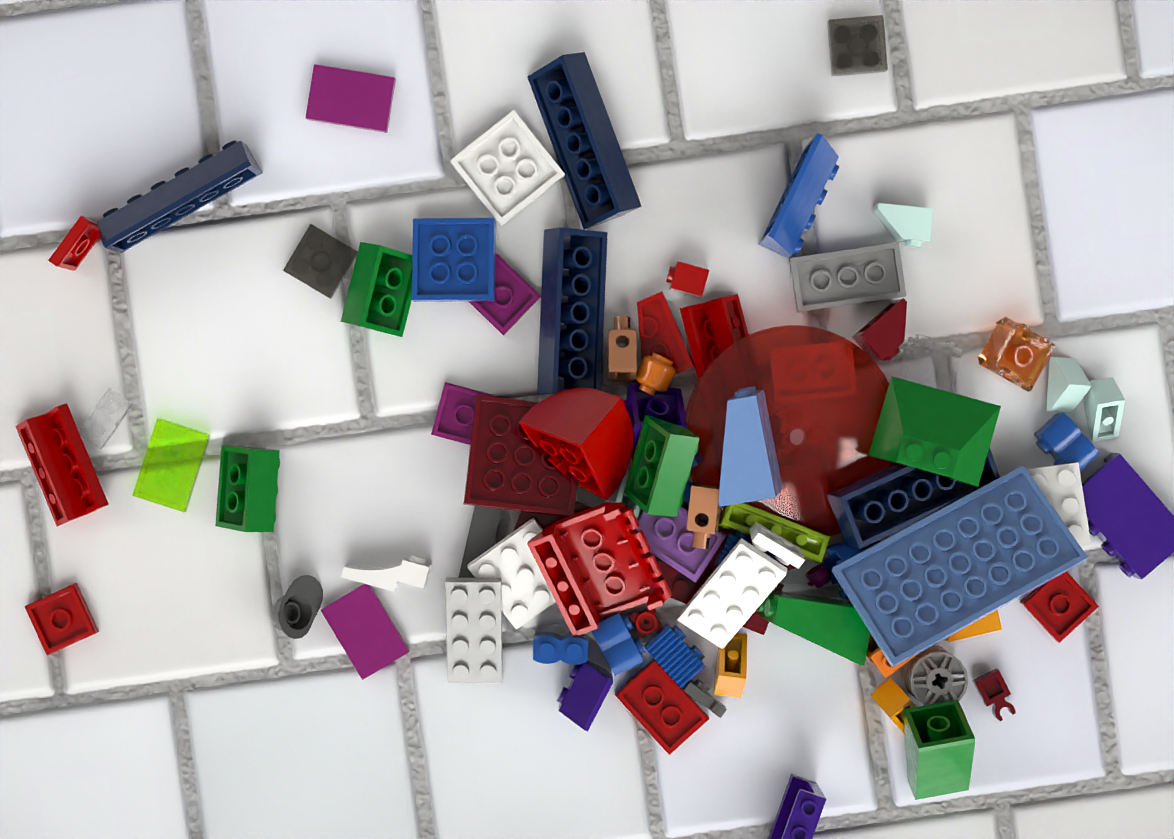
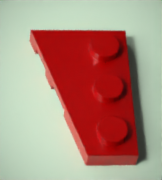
(660, 332)

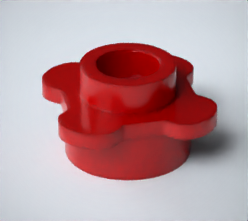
(644, 629)

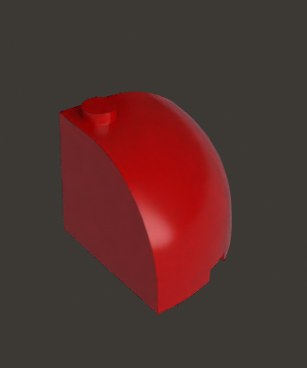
(584, 435)

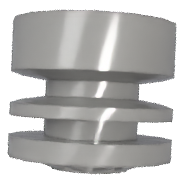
(920, 673)

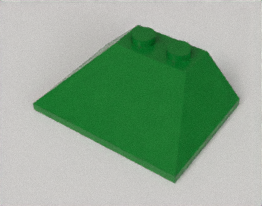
(934, 431)

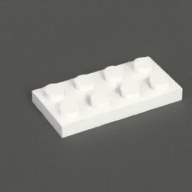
(732, 593)

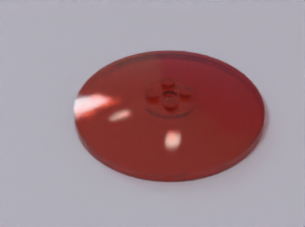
(810, 385)

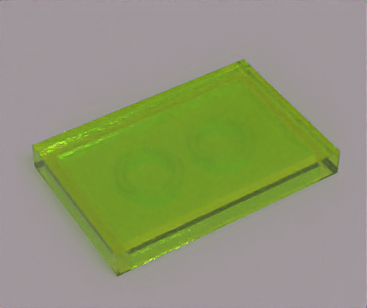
(171, 465)

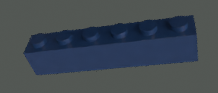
(584, 140)
(178, 197)
(572, 310)

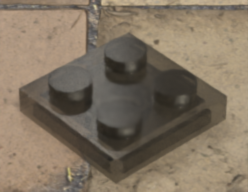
(857, 45)
(320, 261)

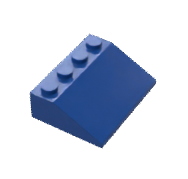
(800, 198)

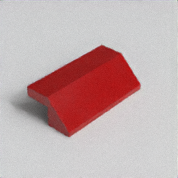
(712, 328)
(62, 465)

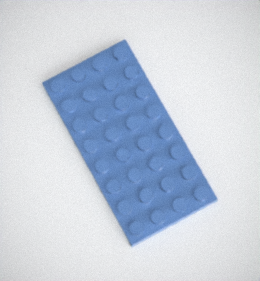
(958, 565)

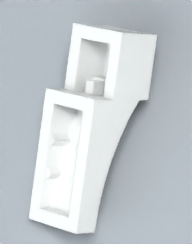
(411, 571)

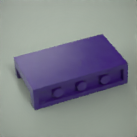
(1128, 517)
(798, 810)

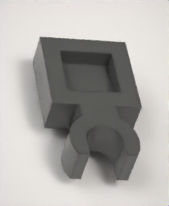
(699, 691)

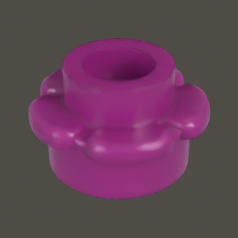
(818, 576)

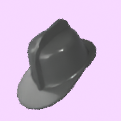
(298, 607)

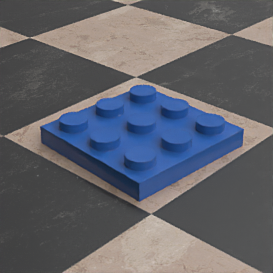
(453, 259)

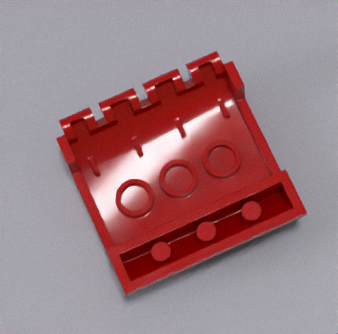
(598, 565)

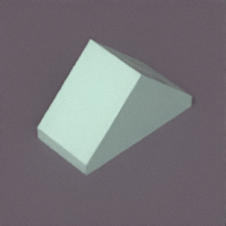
(1065, 385)

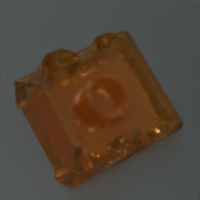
(1016, 353)

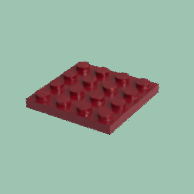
(508, 468)

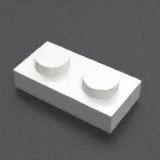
(783, 550)

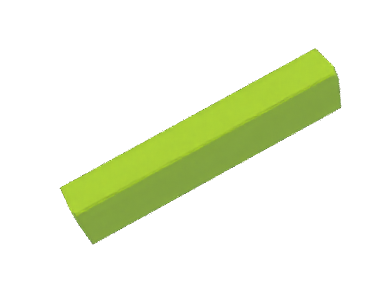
(742, 516)

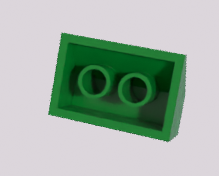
(379, 290)
(661, 466)
(247, 488)

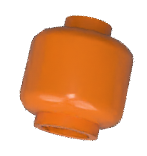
(655, 373)

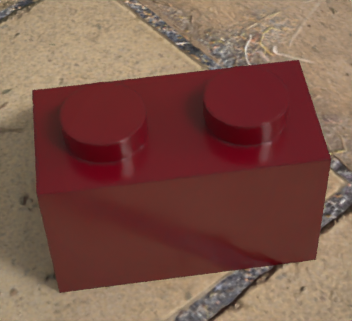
(885, 332)

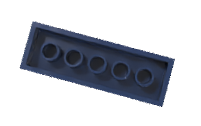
(896, 500)

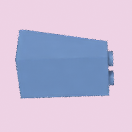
(749, 451)

